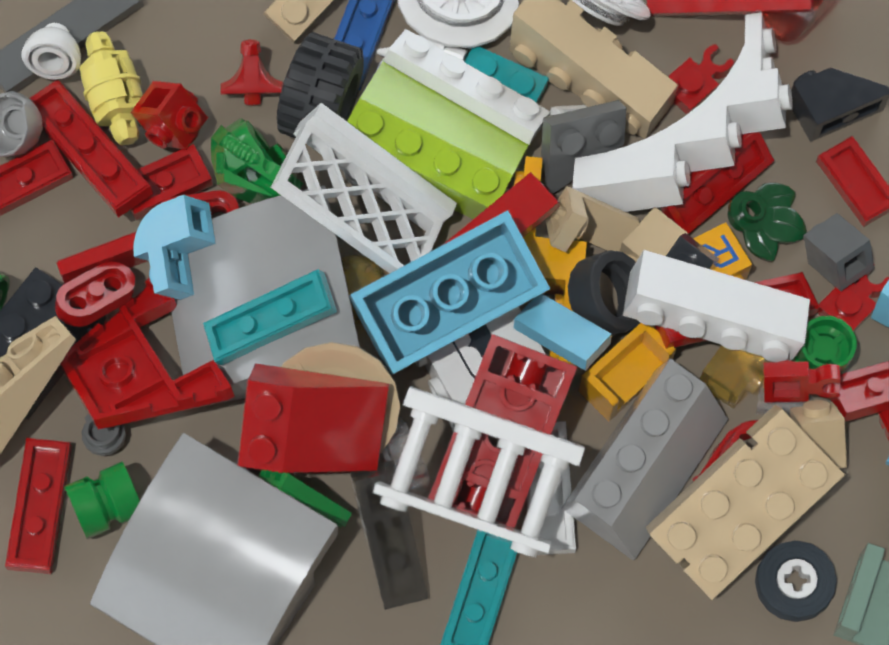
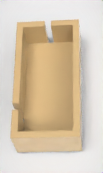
(744, 502)

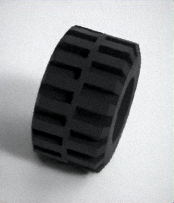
(319, 73)

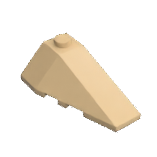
(27, 370)

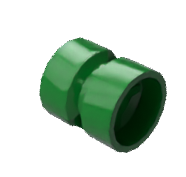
(827, 342)
(103, 500)

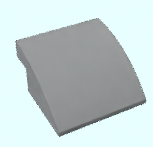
(253, 255)
(212, 555)

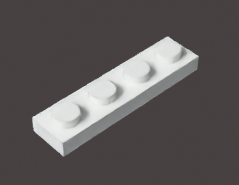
(466, 86)

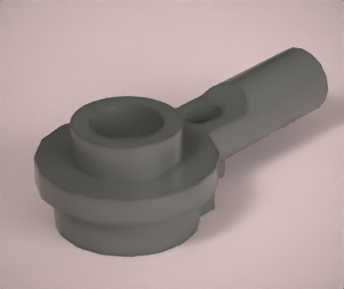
(102, 441)

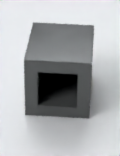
(838, 251)

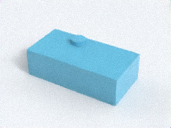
(448, 292)

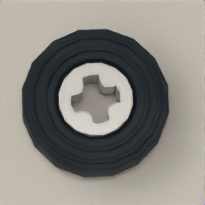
(779, 596)

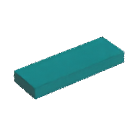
(269, 317)
(480, 591)

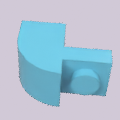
(168, 237)

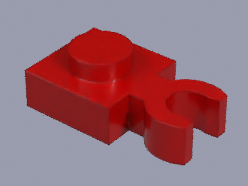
(698, 81)
(853, 302)
(795, 381)

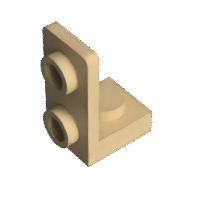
(588, 220)

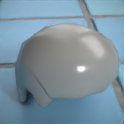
(18, 124)

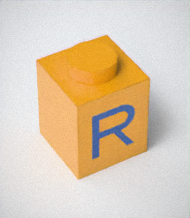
(726, 247)

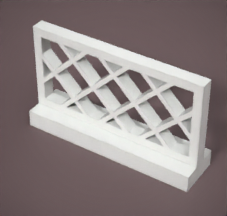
(376, 174)

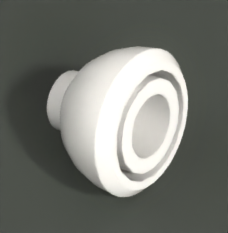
(52, 52)

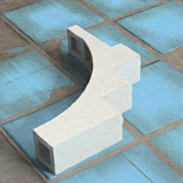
(660, 166)

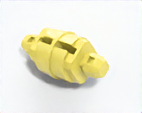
(111, 87)

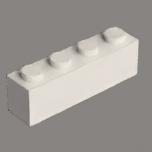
(716, 307)

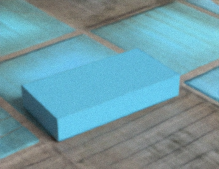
(562, 331)

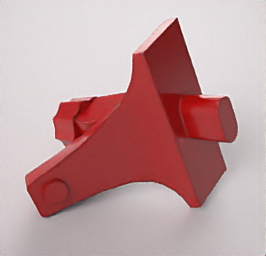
(251, 76)

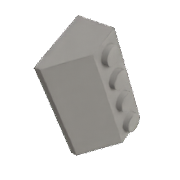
(647, 458)

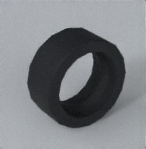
(585, 290)

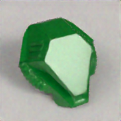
(246, 162)

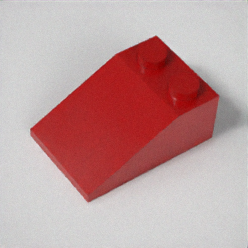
(311, 421)

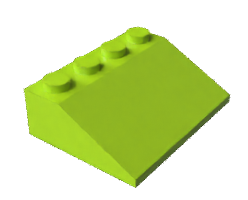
(438, 139)

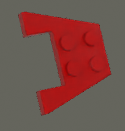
(122, 376)

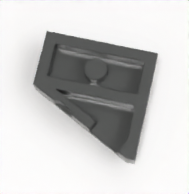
(577, 135)

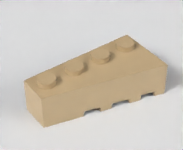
(590, 62)

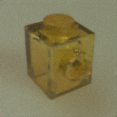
(732, 374)

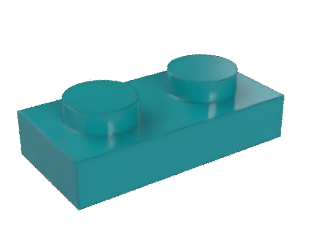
(514, 76)

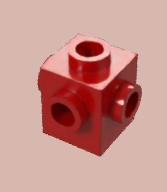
(169, 115)

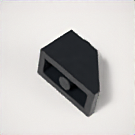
(834, 100)

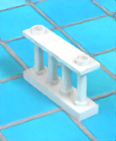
(512, 441)

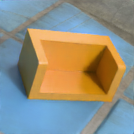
(624, 370)

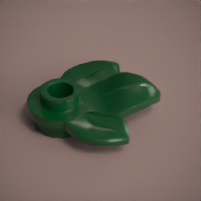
(772, 219)

